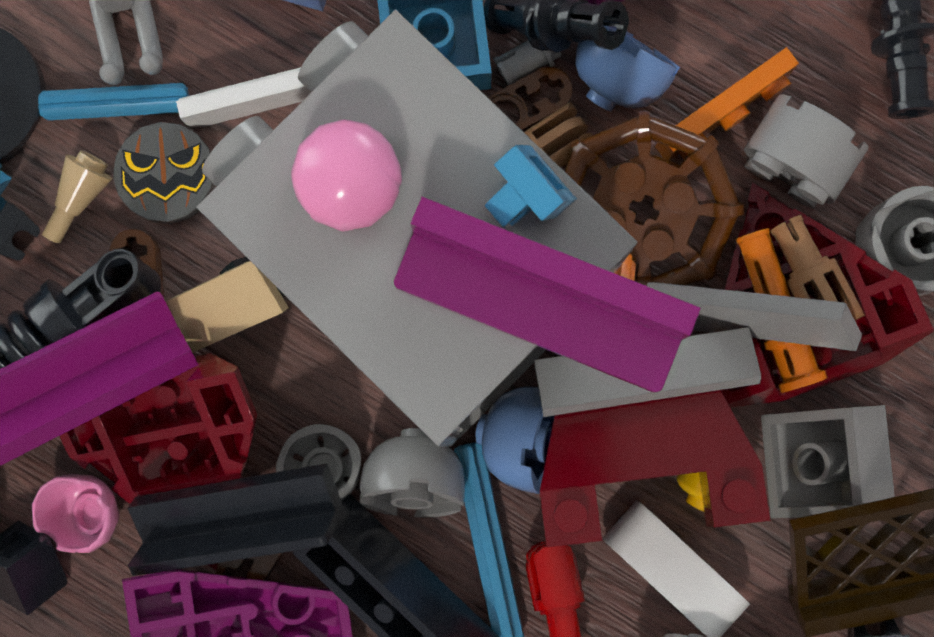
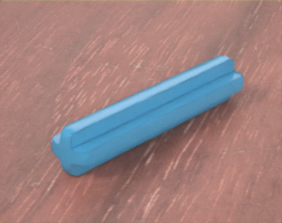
(111, 101)

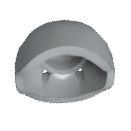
(335, 442)

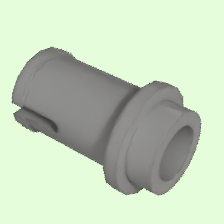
(523, 61)

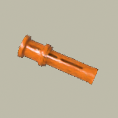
(794, 361)

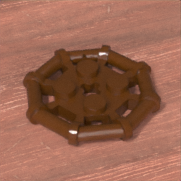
(671, 192)

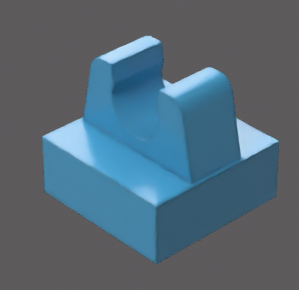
(529, 188)

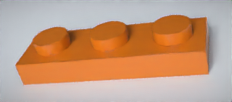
(731, 105)

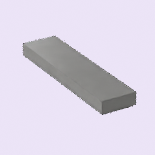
(770, 316)
(700, 366)

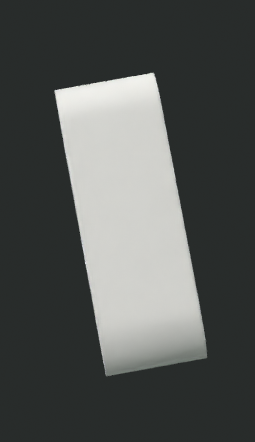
(675, 571)

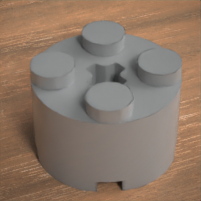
(805, 151)
(888, 231)

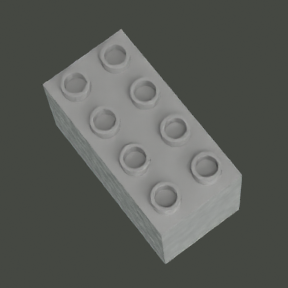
(446, 141)

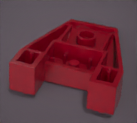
(649, 442)

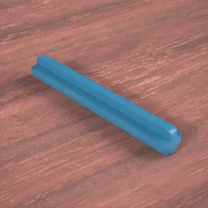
(489, 543)

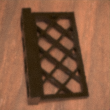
(854, 593)

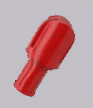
(555, 587)

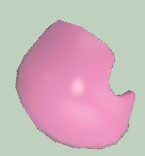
(346, 175)
(75, 512)

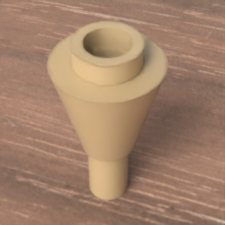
(79, 184)

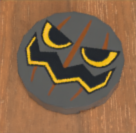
(162, 173)

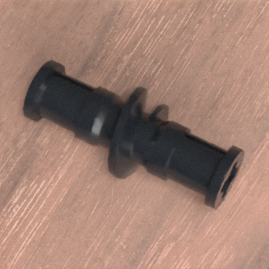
(558, 23)
(906, 57)

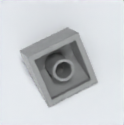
(826, 460)

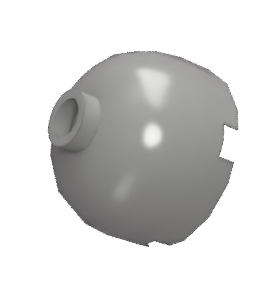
(413, 475)

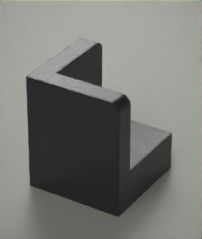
(28, 568)

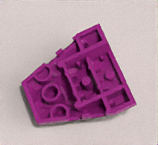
(230, 606)

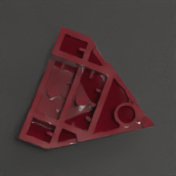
(888, 299)
(173, 434)

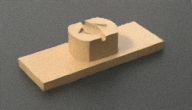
(225, 305)

